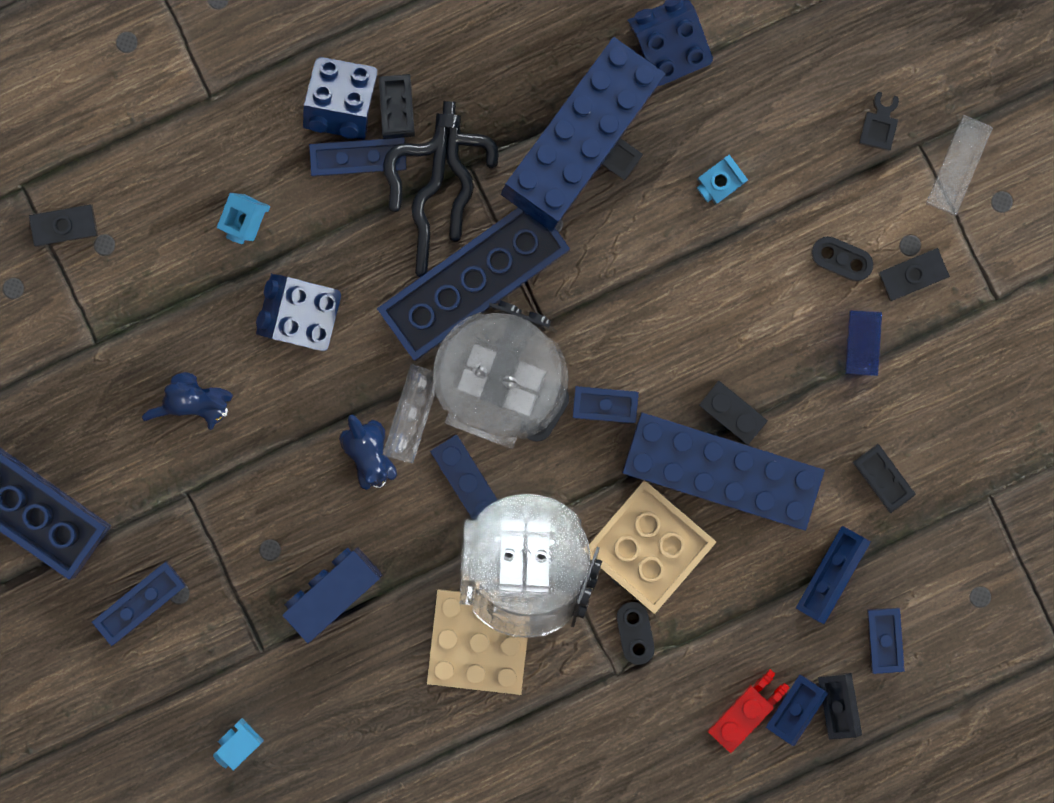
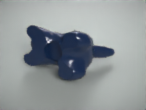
(187, 398)
(365, 447)

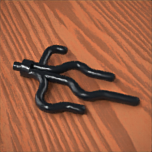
(442, 145)

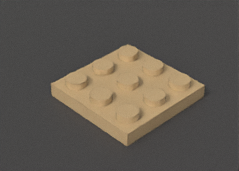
(650, 546)
(471, 653)

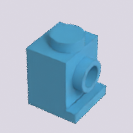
(734, 180)
(233, 216)
(237, 746)

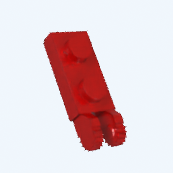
(746, 713)

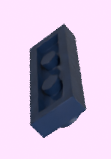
(352, 157)
(464, 476)
(833, 575)
(139, 603)

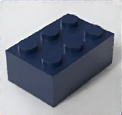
(331, 593)

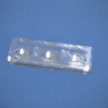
(959, 165)
(411, 415)

